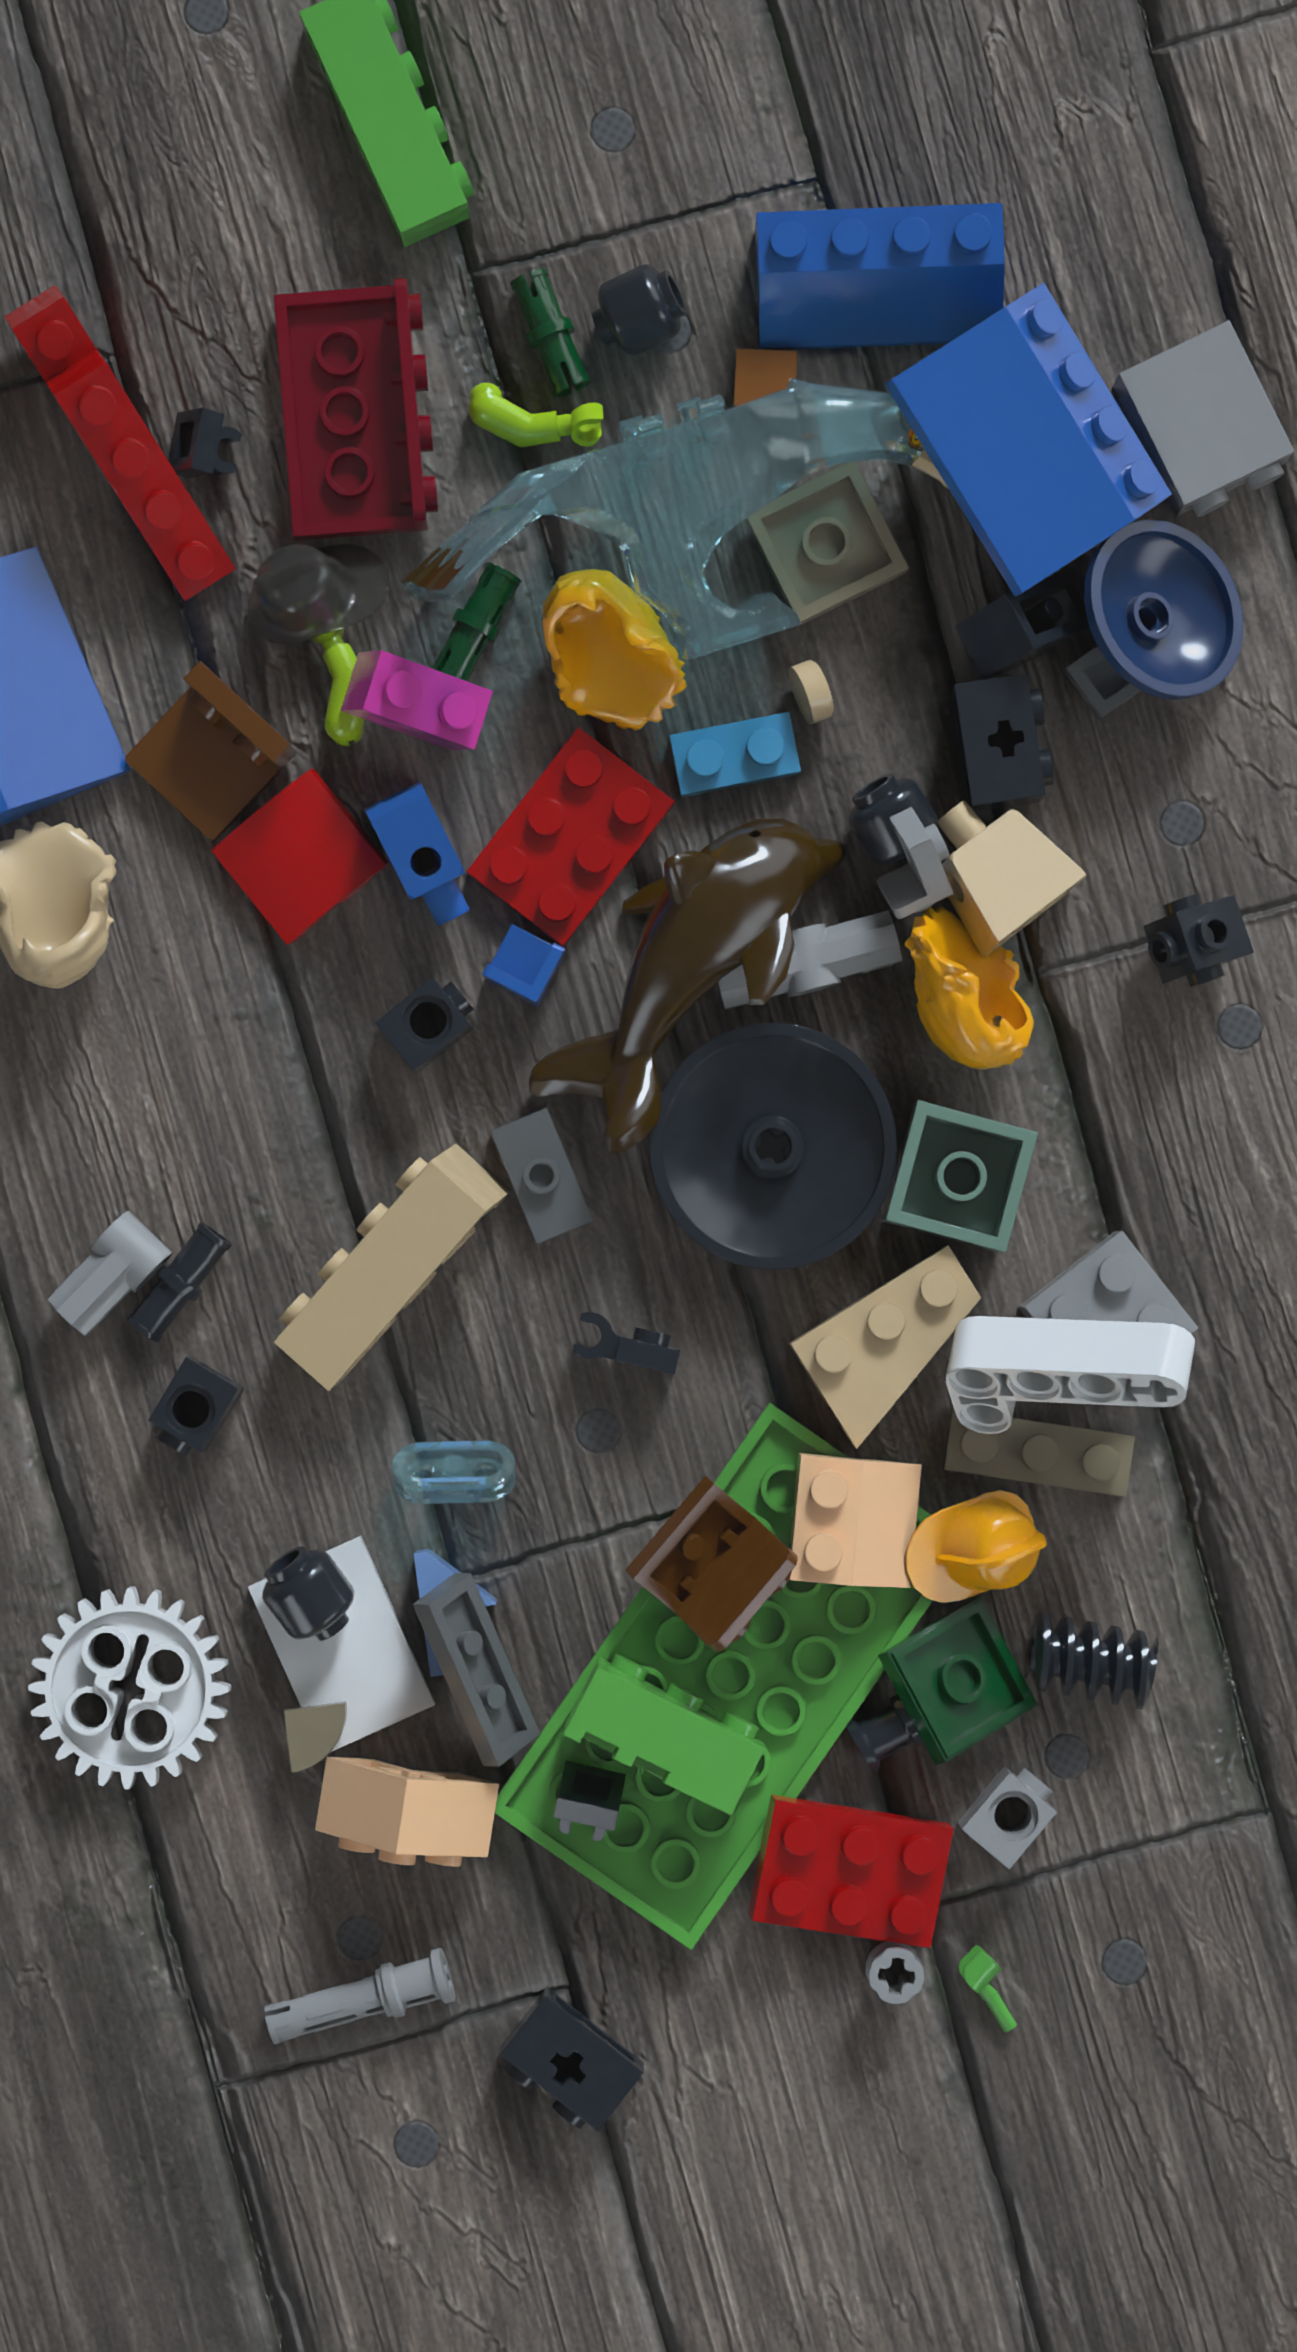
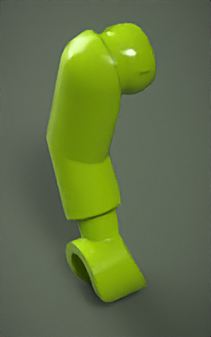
(525, 429)
(340, 662)

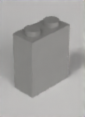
(1204, 420)

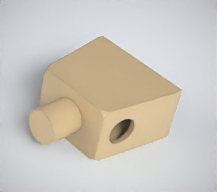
(1002, 874)

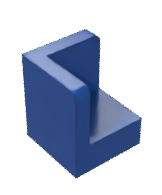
(524, 965)

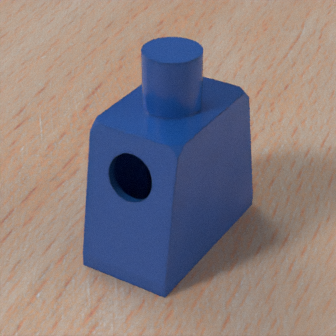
(407, 823)

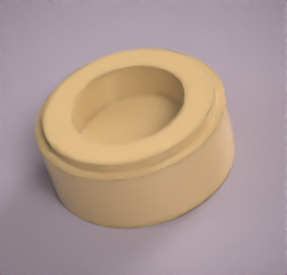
(811, 691)

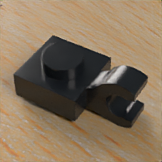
(645, 1349)

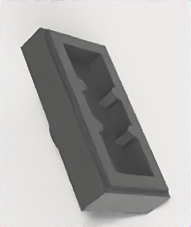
(541, 1176)

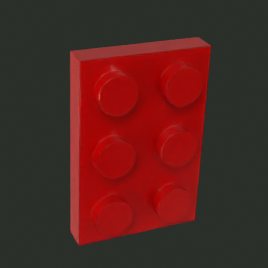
(570, 837)
(850, 1871)

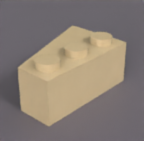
(884, 1340)

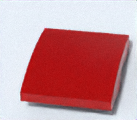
(300, 856)

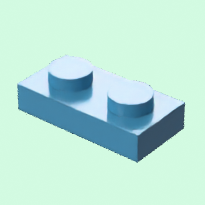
(735, 754)

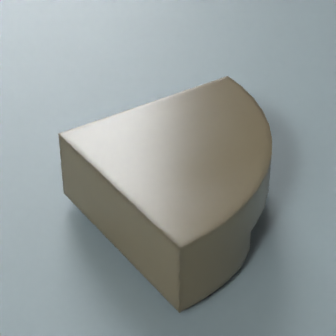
(313, 1732)

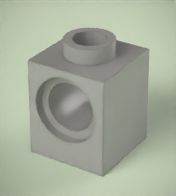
(1002, 1842)

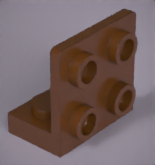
(210, 753)

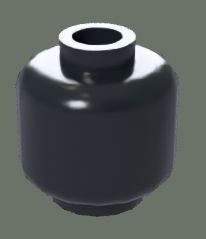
(639, 309)
(872, 812)
(308, 1594)

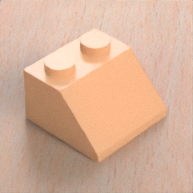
(853, 1520)

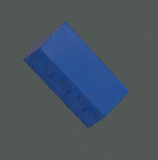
(877, 275)

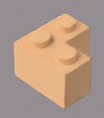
(406, 1811)

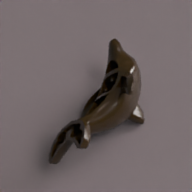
(704, 921)

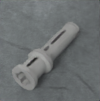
(386, 1992)

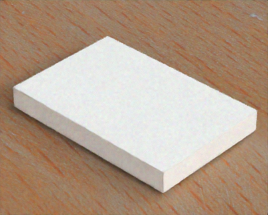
(362, 1663)

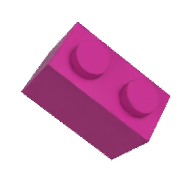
(416, 700)

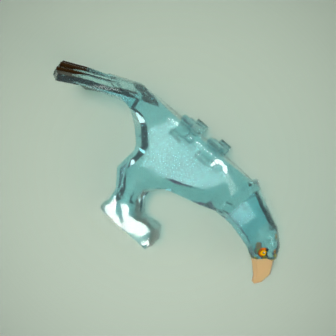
(676, 493)

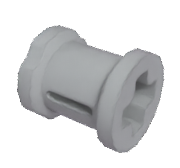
(907, 1984)

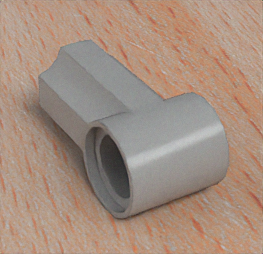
(120, 1262)

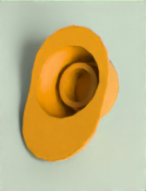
(974, 1548)

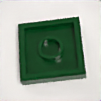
(957, 1680)

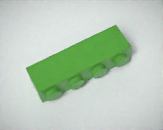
(387, 117)

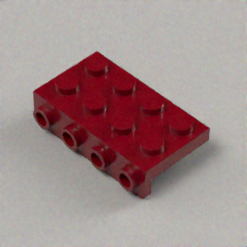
(354, 411)

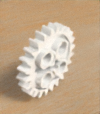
(77, 1671)

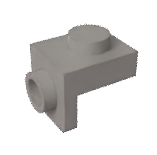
(923, 878)

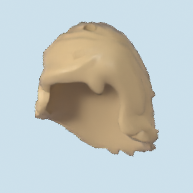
(54, 903)

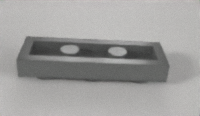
(476, 1669)

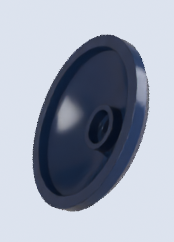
(1163, 609)

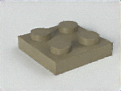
(826, 542)

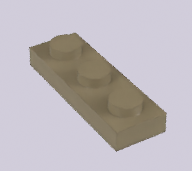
(1043, 1455)

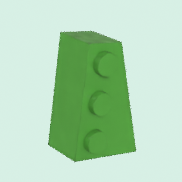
(665, 1733)

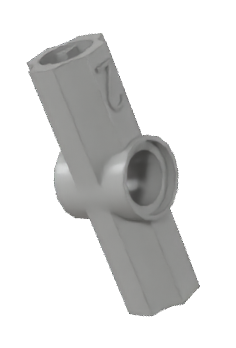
(825, 957)

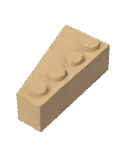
(388, 1265)

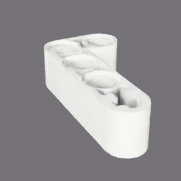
(1063, 1362)

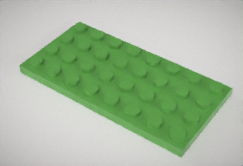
(790, 1675)

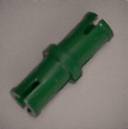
(550, 332)
(477, 622)

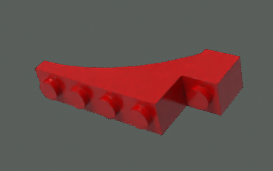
(120, 442)

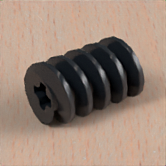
(1091, 1660)

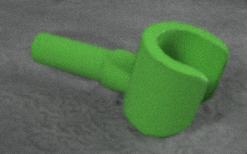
(978, 1971)

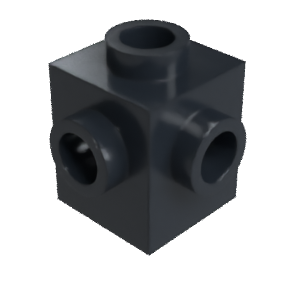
(1197, 939)

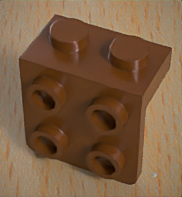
(713, 1565)

